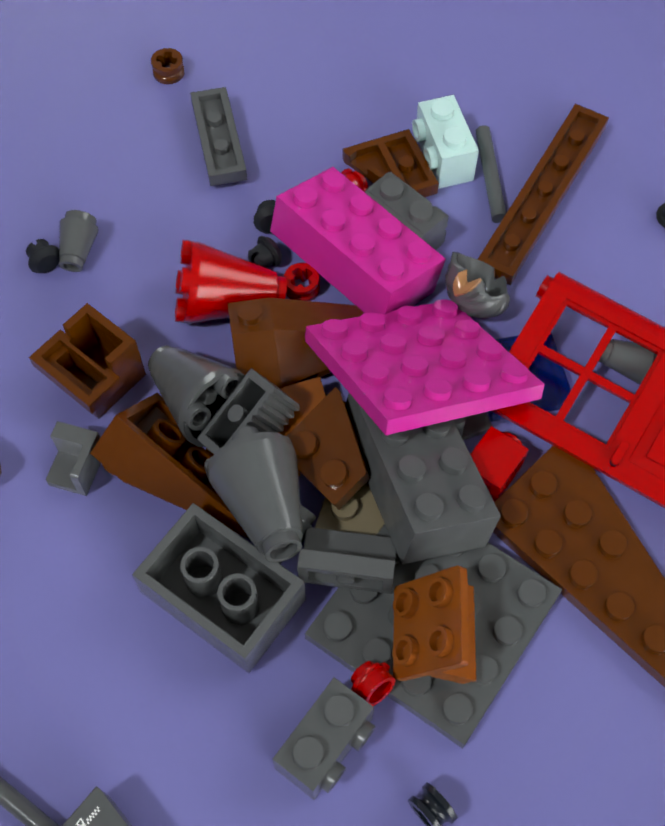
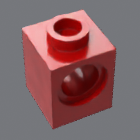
(498, 460)

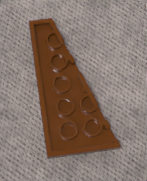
(581, 542)

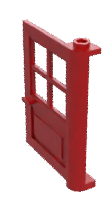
(639, 437)

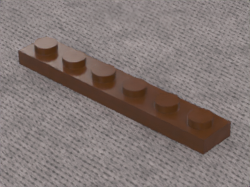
(543, 192)

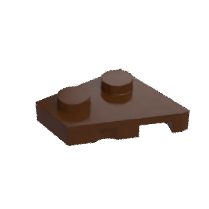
(393, 154)
(330, 450)

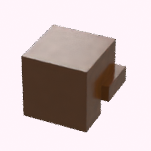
(91, 360)

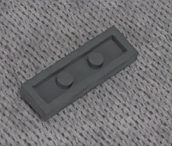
(218, 136)

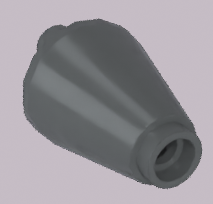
(191, 387)
(261, 489)

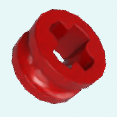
(304, 272)

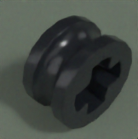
(432, 807)

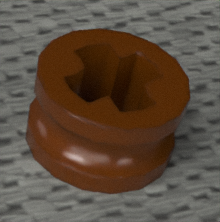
(165, 74)

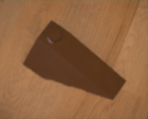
(271, 336)
(152, 455)

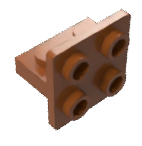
(435, 627)

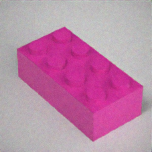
(356, 243)

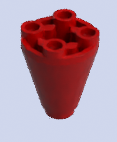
(219, 278)

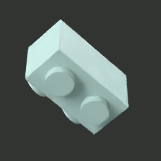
(446, 141)

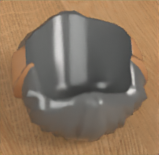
(474, 287)

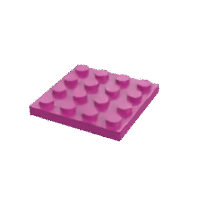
(421, 365)

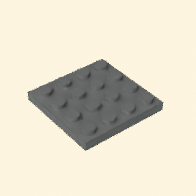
(508, 612)

